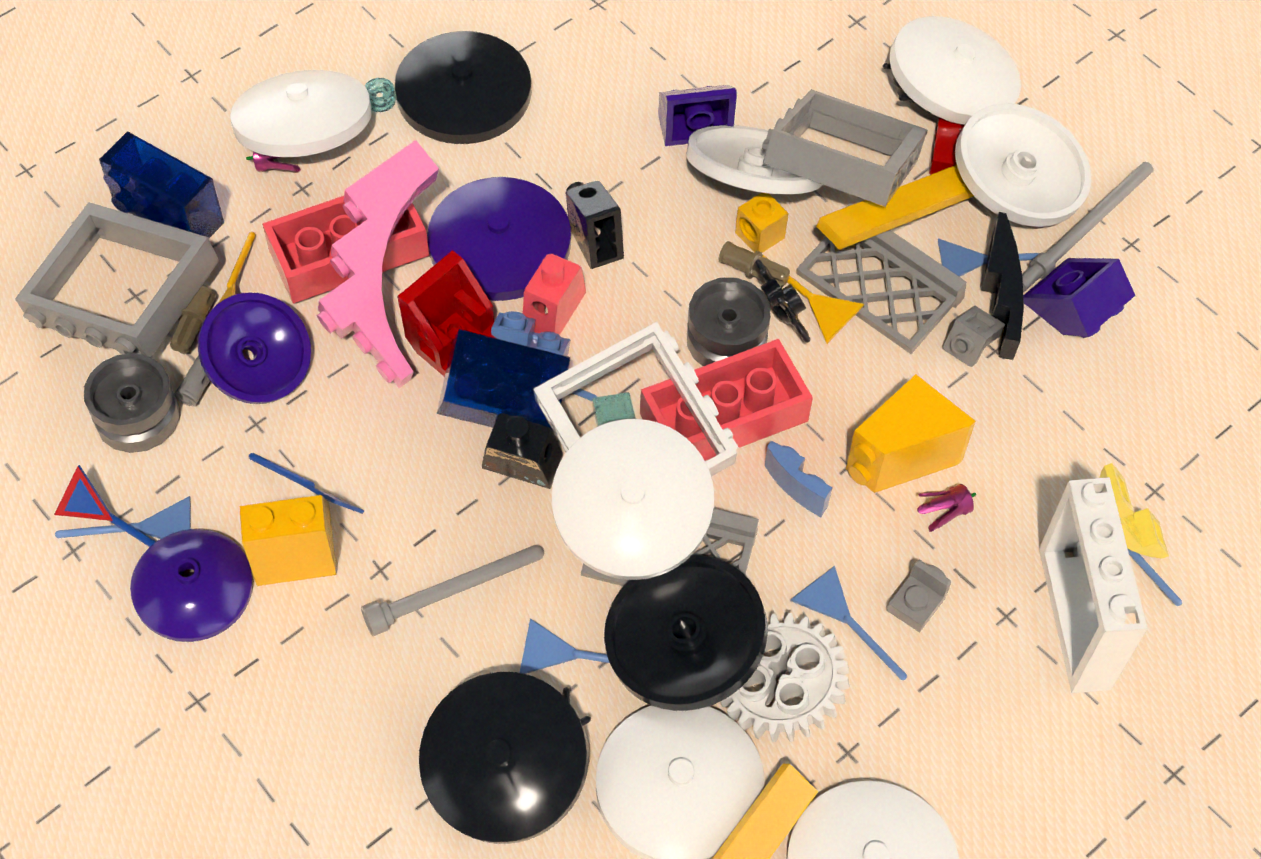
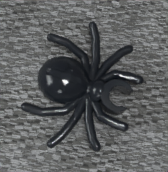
(784, 301)

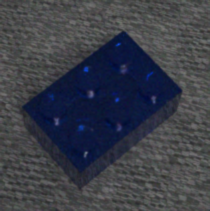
(160, 187)
(495, 378)

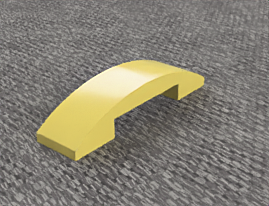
(1140, 528)

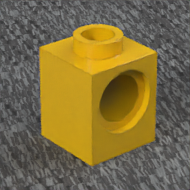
(761, 222)

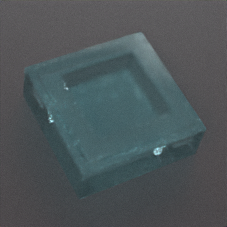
(613, 408)

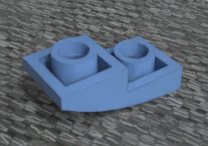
(520, 330)
(786, 469)

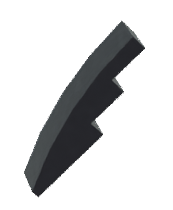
(1005, 279)

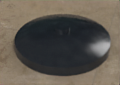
(463, 87)
(686, 634)
(503, 757)

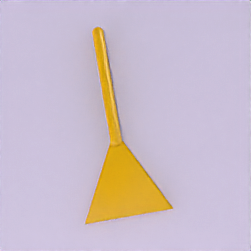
(238, 266)
(830, 312)

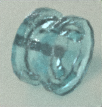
(384, 86)

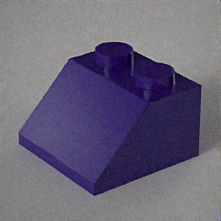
(693, 109)
(1081, 295)

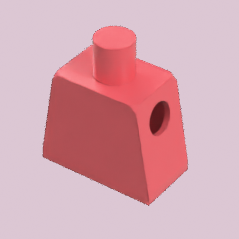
(558, 287)

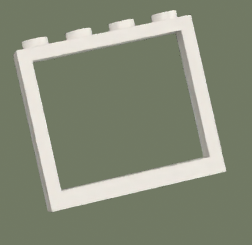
(681, 375)
(1093, 587)

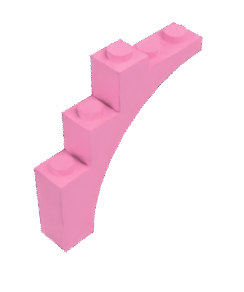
(358, 303)

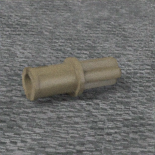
(745, 261)
(192, 320)

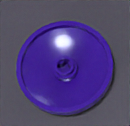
(500, 231)

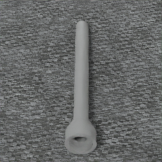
(381, 615)

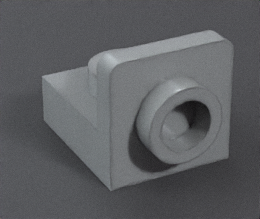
(972, 334)
(920, 595)

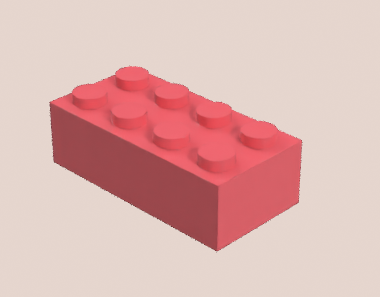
(304, 241)
(752, 390)

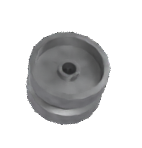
(726, 319)
(131, 402)

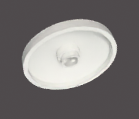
(952, 68)
(301, 113)
(737, 159)
(1023, 164)
(632, 499)
(677, 782)
(870, 823)

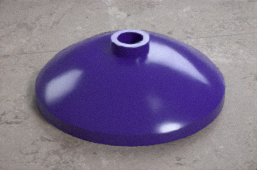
(266, 329)
(197, 604)

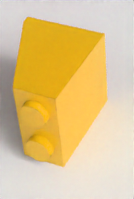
(909, 438)
(288, 539)

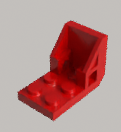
(442, 304)

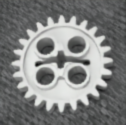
(816, 687)

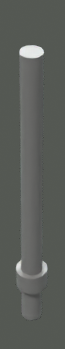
(1044, 263)

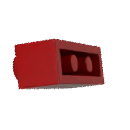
(944, 145)

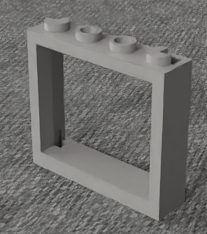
(835, 168)
(95, 221)

